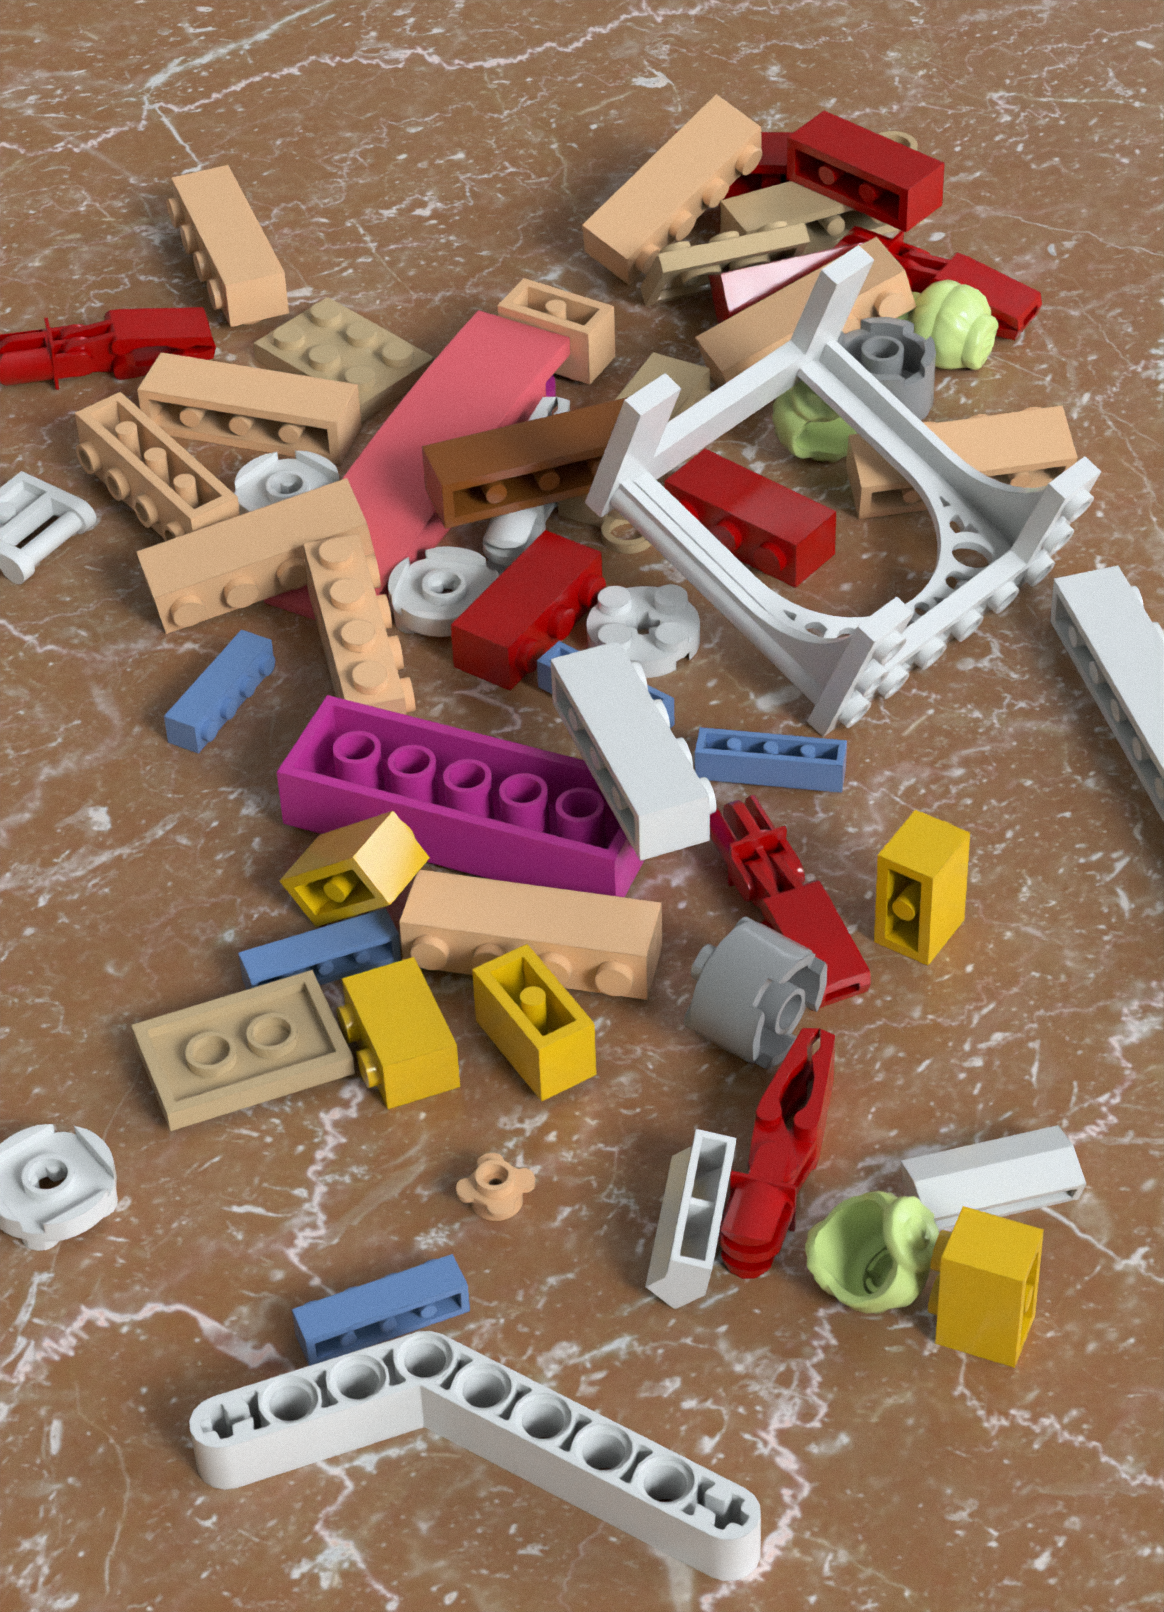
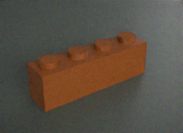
(518, 464)

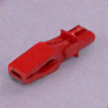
(1009, 300)
(120, 344)
(773, 879)
(779, 1160)

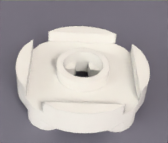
(273, 480)
(418, 587)
(662, 610)
(64, 1211)

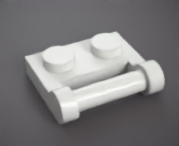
(24, 508)

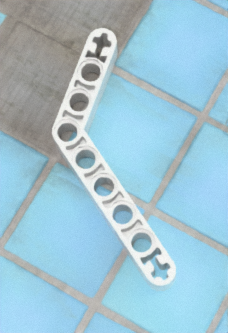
(443, 1387)

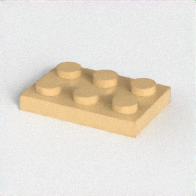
(684, 269)
(346, 348)
(242, 1050)

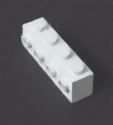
(632, 750)

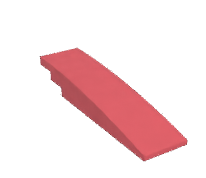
(478, 383)

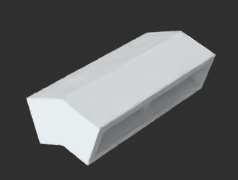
(996, 1176)
(691, 1219)

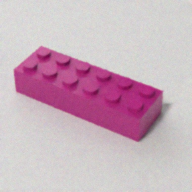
(462, 793)

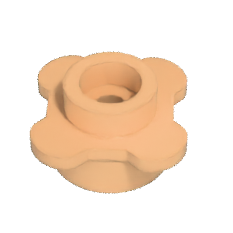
(495, 1188)

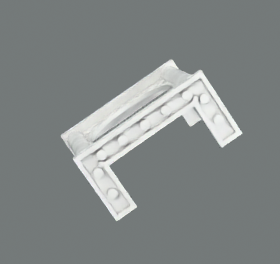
(841, 675)

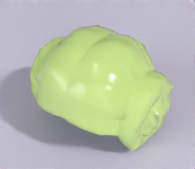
(957, 322)
(810, 425)
(873, 1251)

